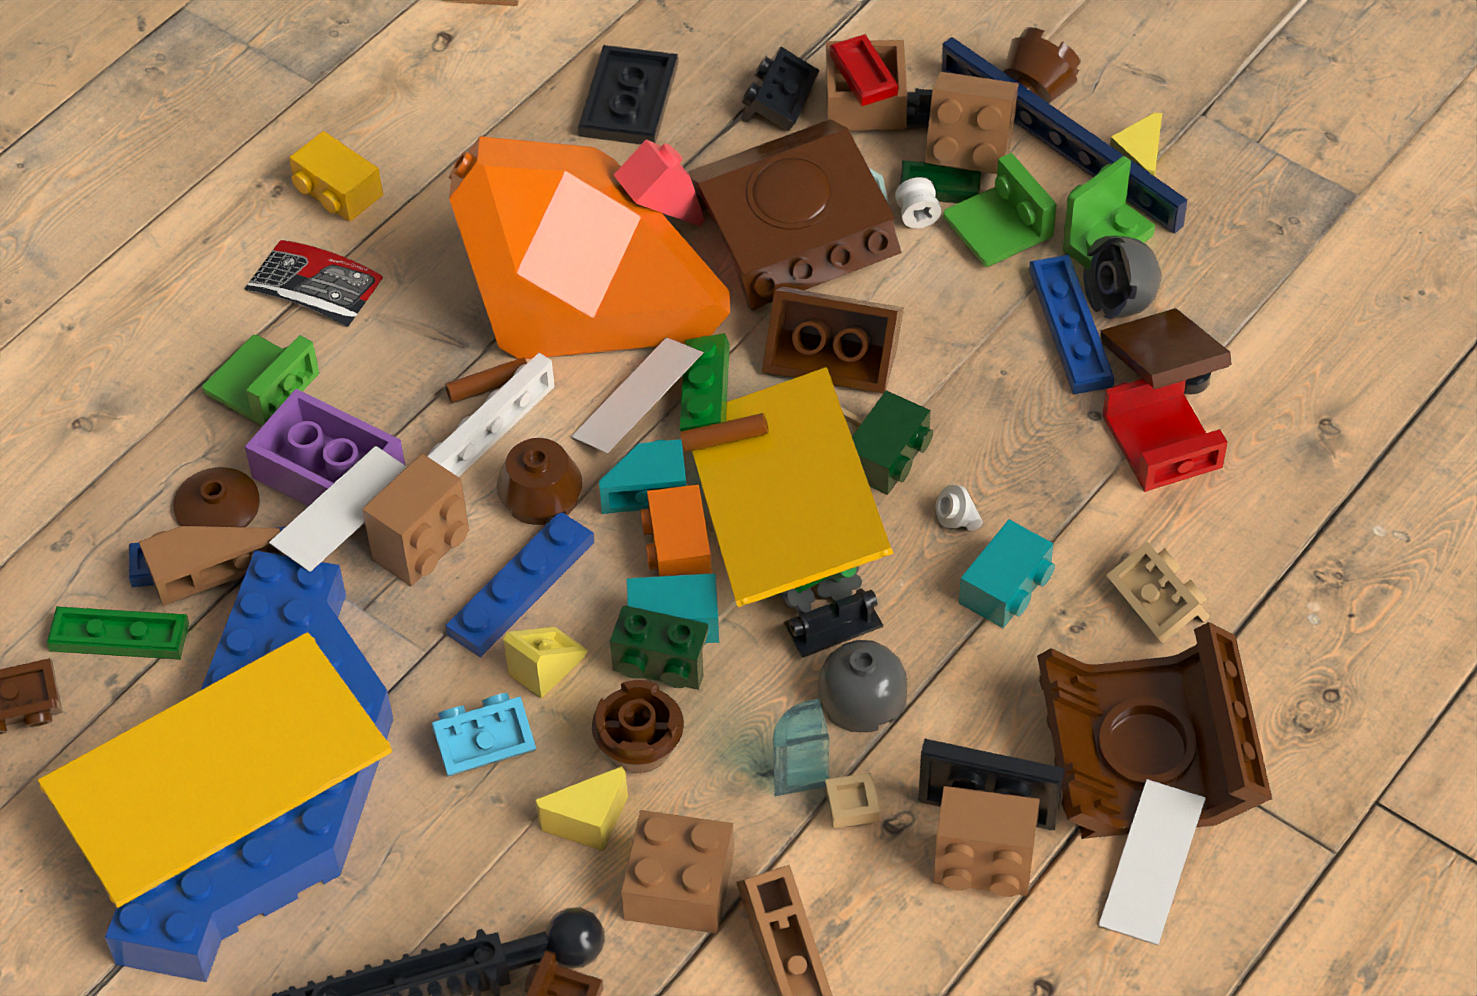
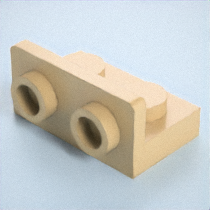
(1156, 593)

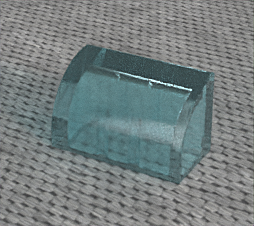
(800, 749)

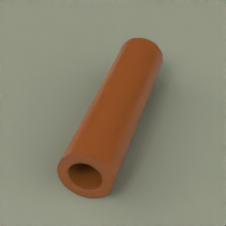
(482, 381)
(724, 432)

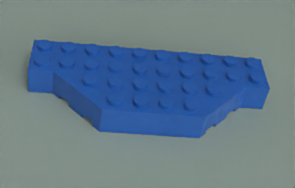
(184, 919)

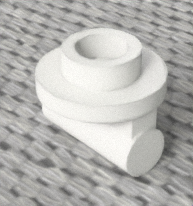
(957, 509)

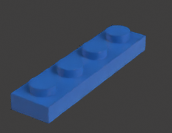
(519, 584)

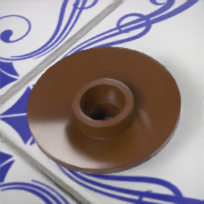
(233, 505)

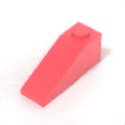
(660, 182)

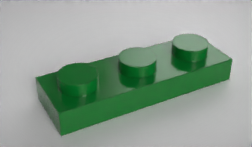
(706, 383)

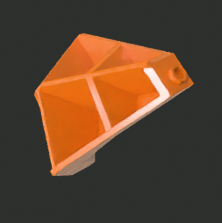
(572, 256)

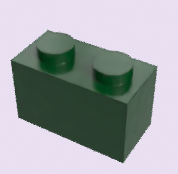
(891, 440)

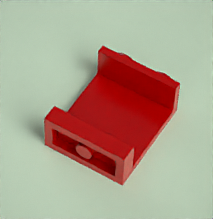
(1161, 433)

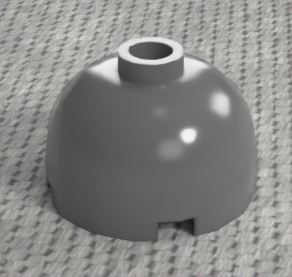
(1121, 276)
(862, 686)

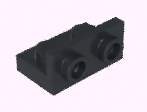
(781, 88)

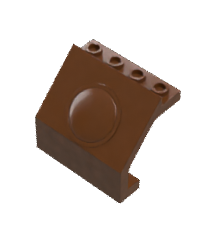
(797, 211)
(1157, 720)

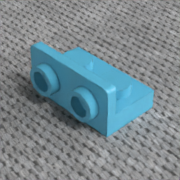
(483, 735)

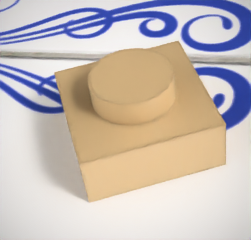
(852, 800)

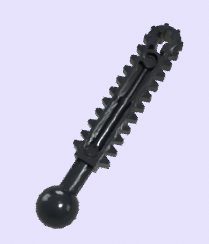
(471, 964)

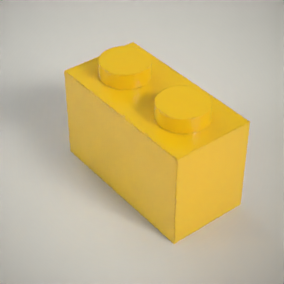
(336, 176)

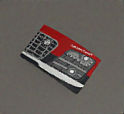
(316, 280)

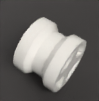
(918, 202)

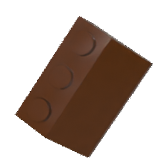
(841, 333)

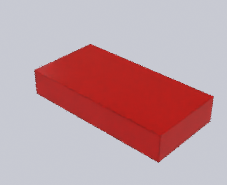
(863, 70)

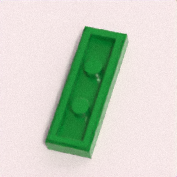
(118, 633)

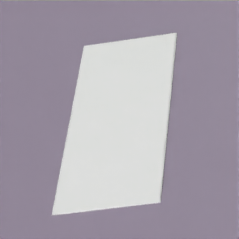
(637, 395)
(337, 510)
(1152, 862)

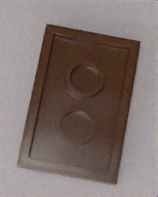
(1166, 348)

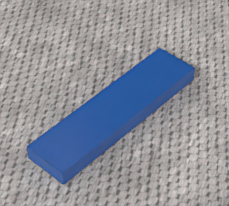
(1071, 324)

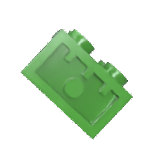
(1101, 211)
(1005, 217)
(263, 376)

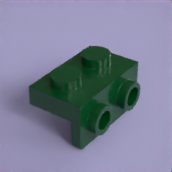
(658, 647)

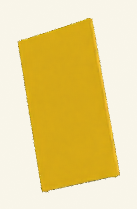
(790, 499)
(213, 768)

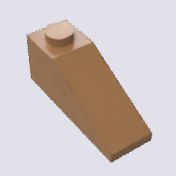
(201, 557)
(783, 933)

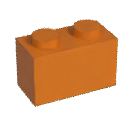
(677, 532)

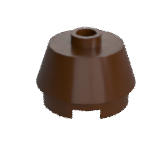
(1041, 64)
(539, 481)
(638, 726)

